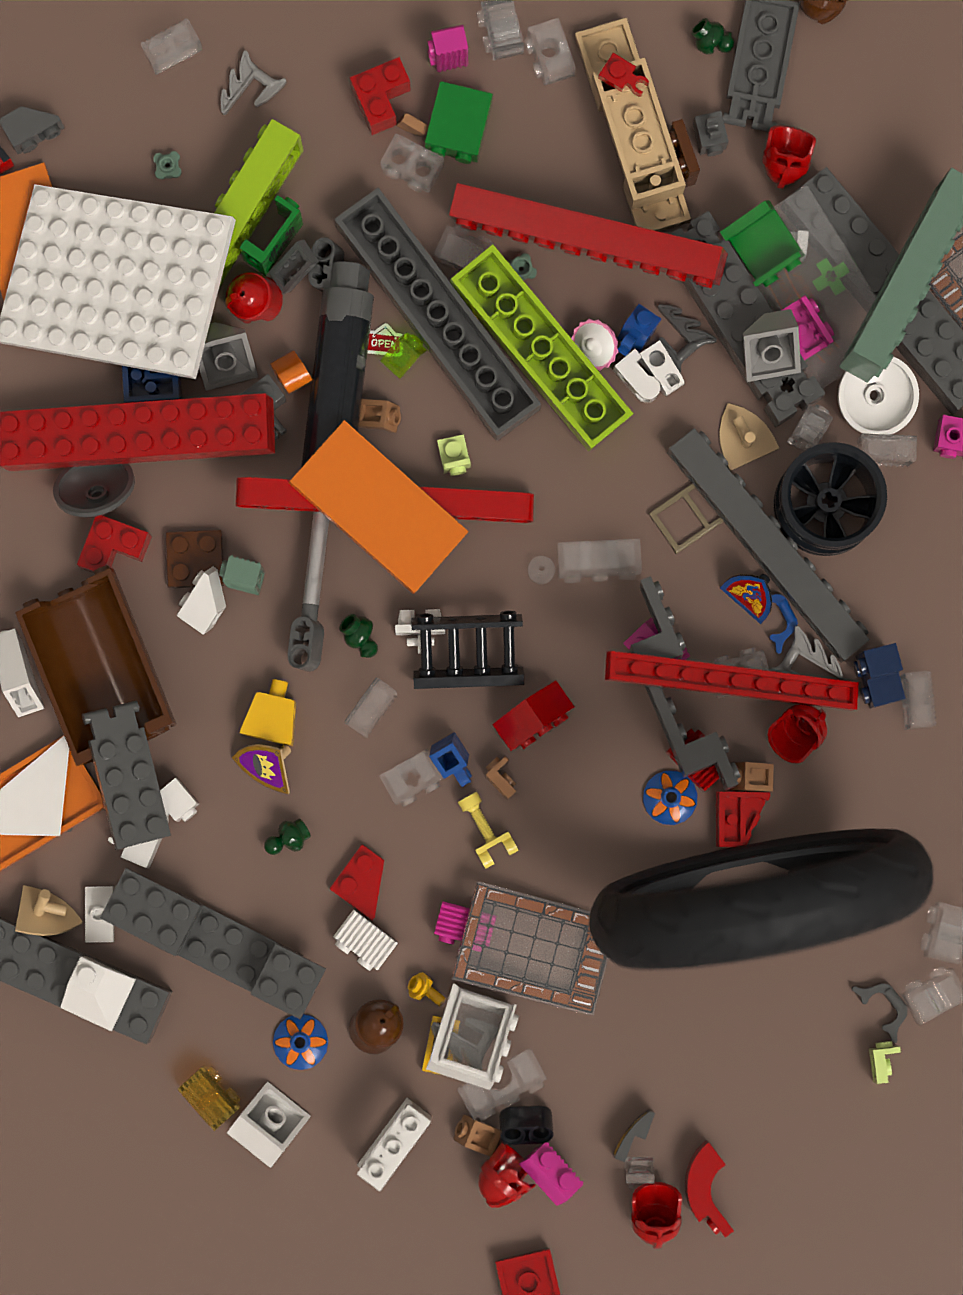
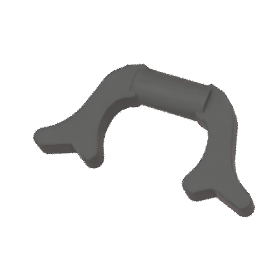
(894, 999)

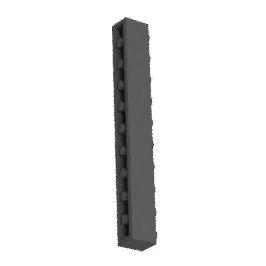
(768, 545)

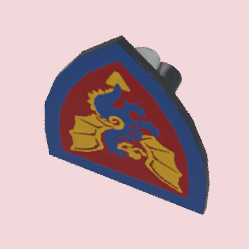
(751, 594)

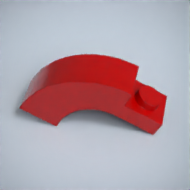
(698, 1182)

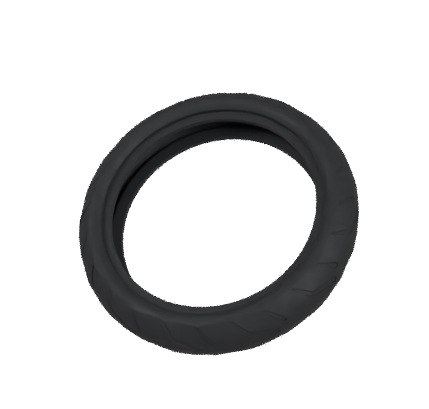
(833, 892)

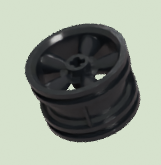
(846, 462)

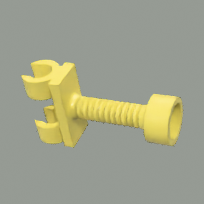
(471, 805)

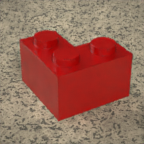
(375, 89)
(109, 538)
(534, 716)

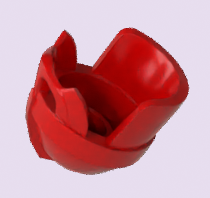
(787, 154)
(261, 297)
(798, 732)
(501, 1177)
(656, 1213)

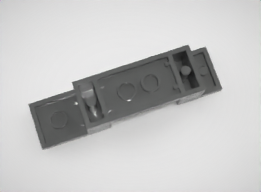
(702, 752)
(213, 942)

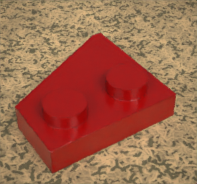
(737, 816)
(361, 881)

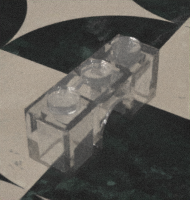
(525, 1076)

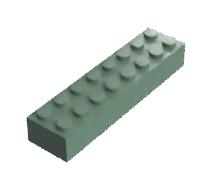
(907, 280)

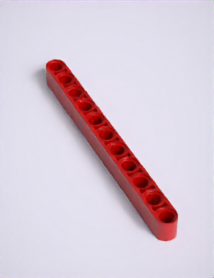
(459, 503)

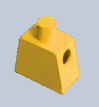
(271, 715)

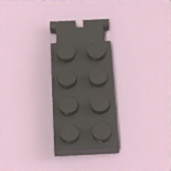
(761, 62)
(126, 776)

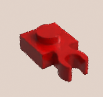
(619, 74)

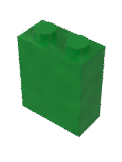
(458, 122)

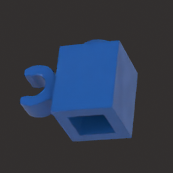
(637, 330)
(451, 758)

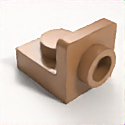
(379, 415)
(755, 776)
(503, 782)
(477, 1135)

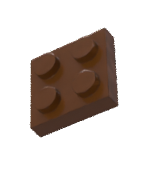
(684, 152)
(190, 554)

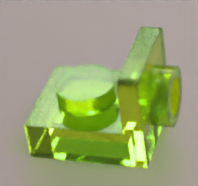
(403, 354)

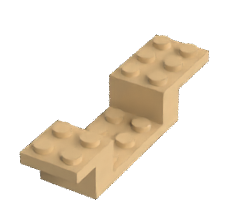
(638, 130)

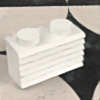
(365, 940)

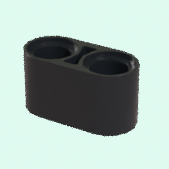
(526, 1125)

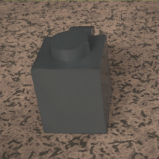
(710, 133)

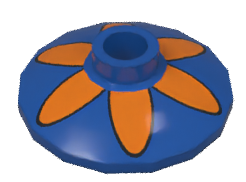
(655, 797)
(315, 1042)

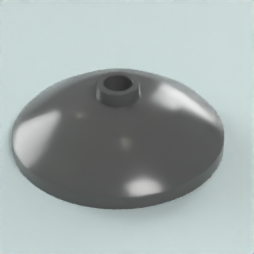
(93, 489)

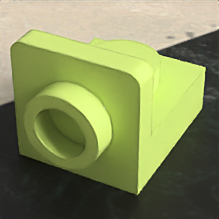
(454, 455)
(879, 1065)

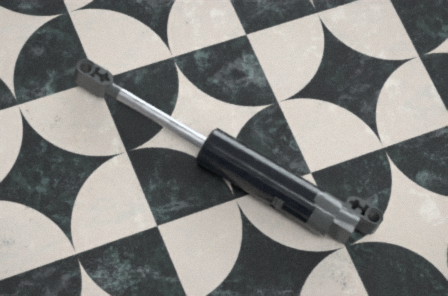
(333, 398)

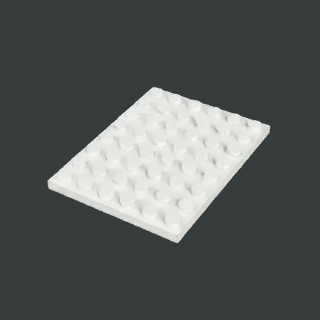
(115, 280)

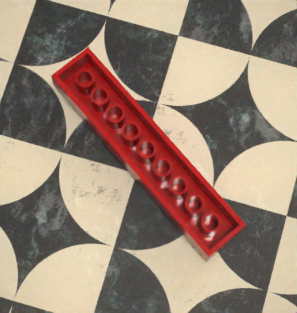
(588, 234)
(137, 432)

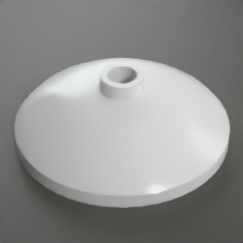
(890, 410)

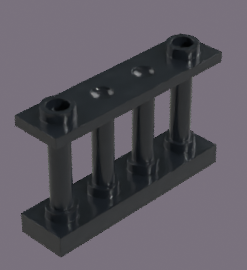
(454, 675)

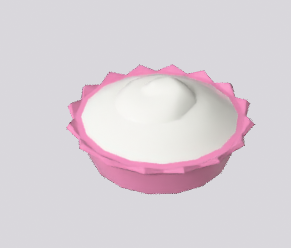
(596, 342)

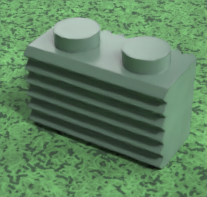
(242, 575)

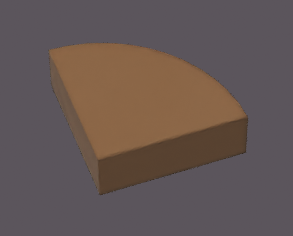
(412, 125)

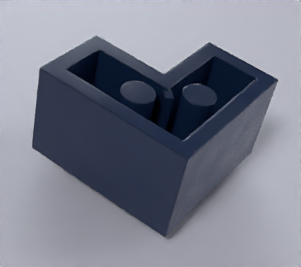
(146, 386)
(880, 675)

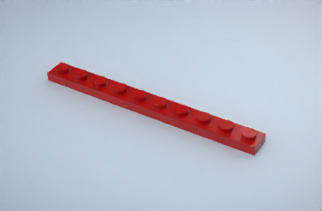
(730, 680)

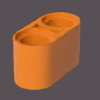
(291, 372)

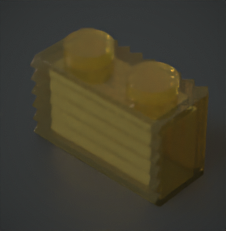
(210, 1097)

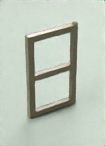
(707, 527)

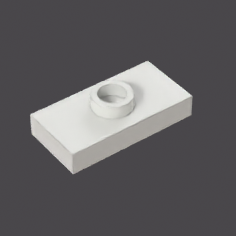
(95, 902)

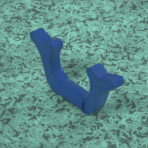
(790, 619)

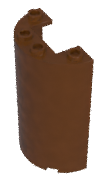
(93, 659)

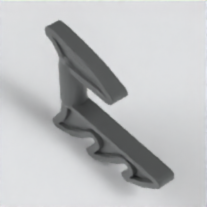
(694, 337)

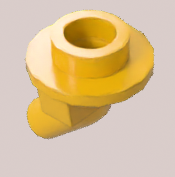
(421, 986)

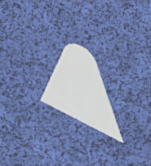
(35, 797)

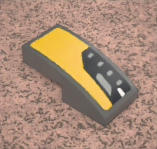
(638, 1128)

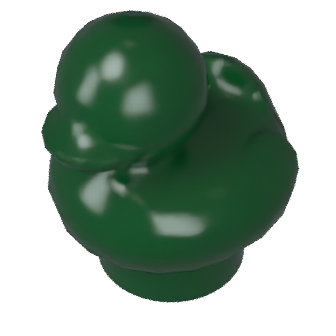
(712, 35)
(357, 634)
(290, 835)

